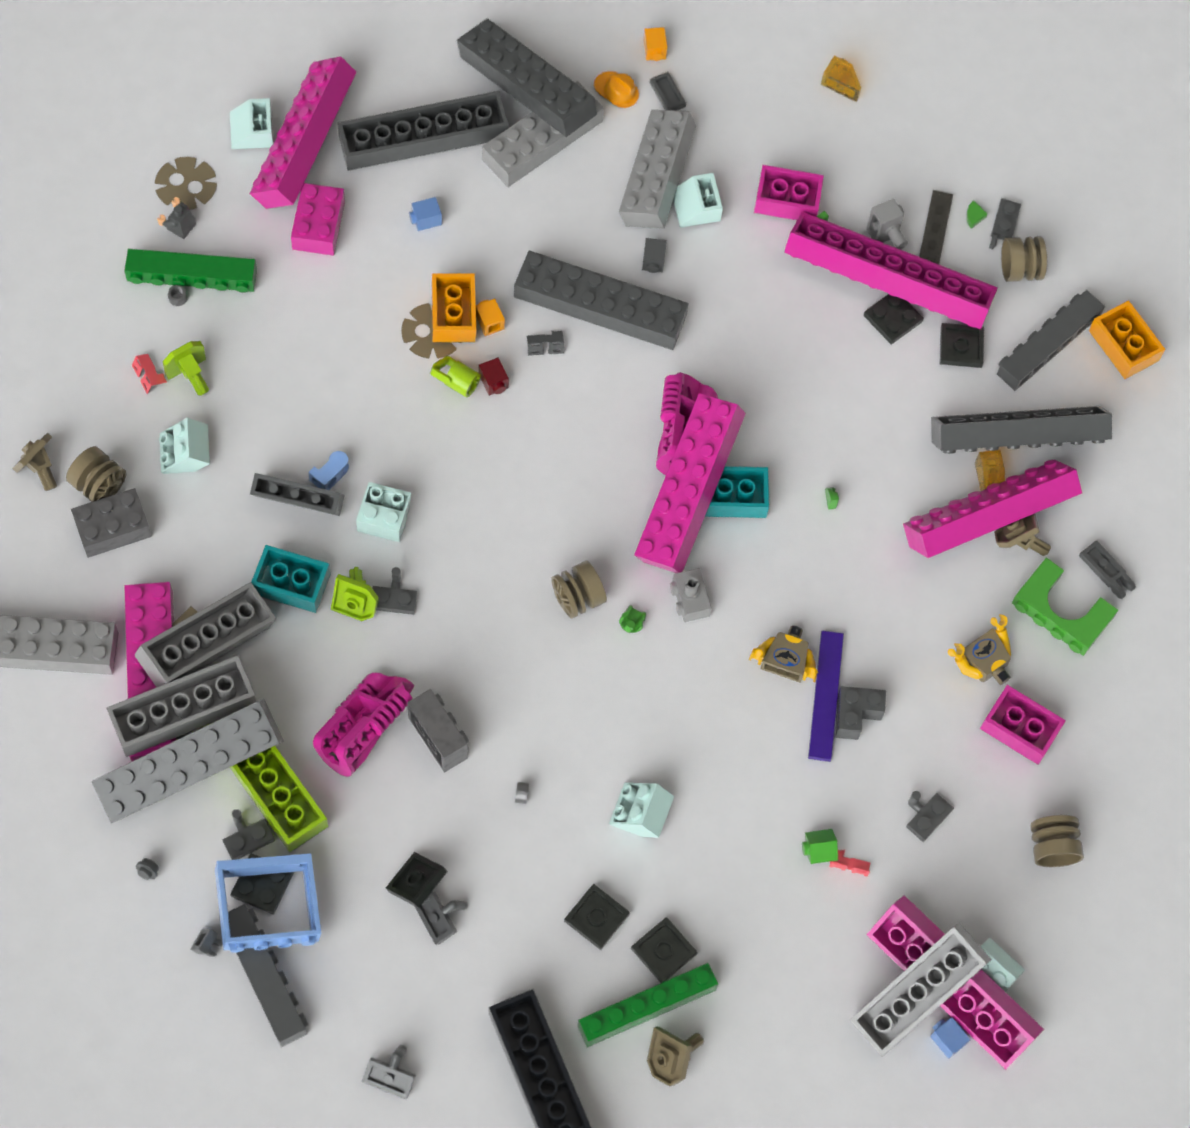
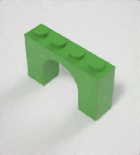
(1077, 633)

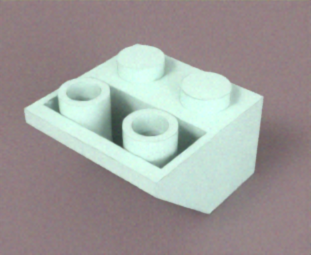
(252, 125)
(698, 201)
(184, 447)
(383, 512)
(642, 809)
(1002, 967)

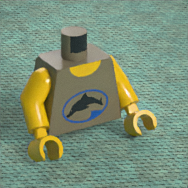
(986, 655)
(786, 656)

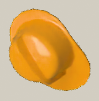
(617, 88)

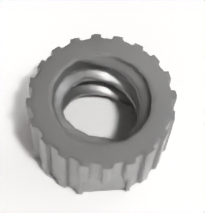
(174, 290)
(522, 793)

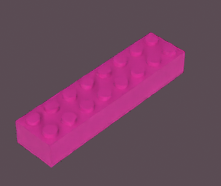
(303, 133)
(690, 483)
(992, 508)
(147, 614)
(978, 1005)

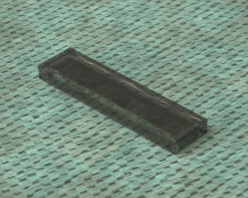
(936, 226)

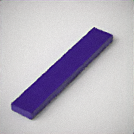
(825, 696)

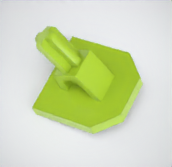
(186, 361)
(354, 596)

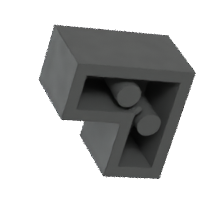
(855, 705)

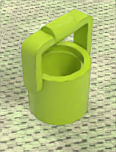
(459, 377)

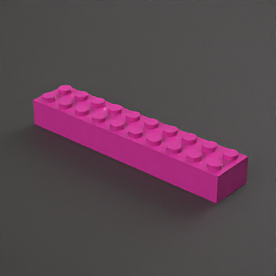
(890, 270)

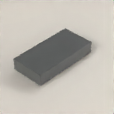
(667, 92)

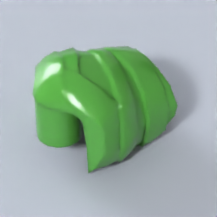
(632, 620)

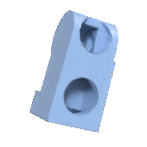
(331, 472)

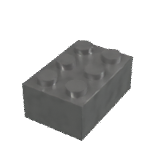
(111, 522)
(438, 730)

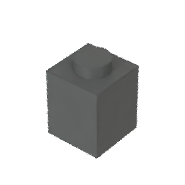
(654, 255)

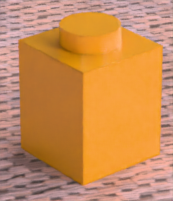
(655, 43)
(490, 317)

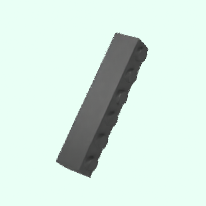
(1050, 340)
(267, 981)

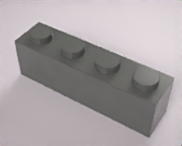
(297, 494)

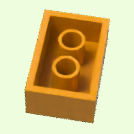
(453, 307)
(1126, 339)

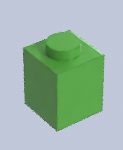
(820, 846)

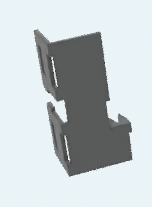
(557, 336)

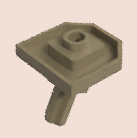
(38, 461)
(1023, 534)
(670, 1055)

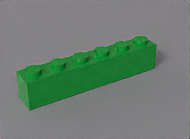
(190, 270)
(647, 1005)

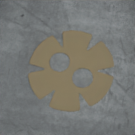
(185, 167)
(424, 345)

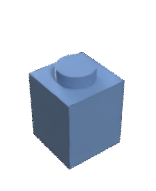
(426, 214)
(949, 1037)

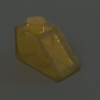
(841, 78)
(989, 468)

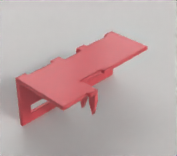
(151, 373)
(853, 864)

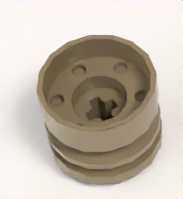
(1023, 259)
(95, 474)
(576, 590)
(1056, 841)

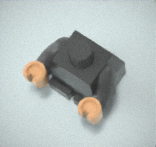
(180, 220)

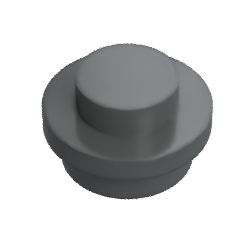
(147, 869)

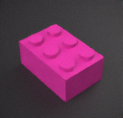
(788, 192)
(318, 219)
(1022, 724)

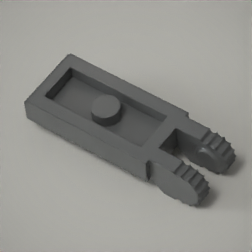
(1004, 221)
(1107, 569)

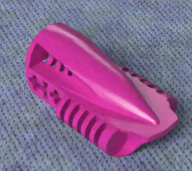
(677, 404)
(361, 721)

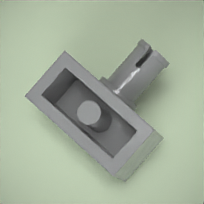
(886, 223)
(691, 595)

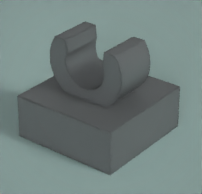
(204, 942)

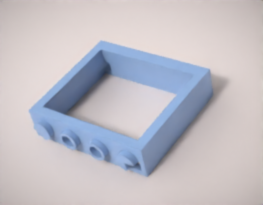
(262, 866)

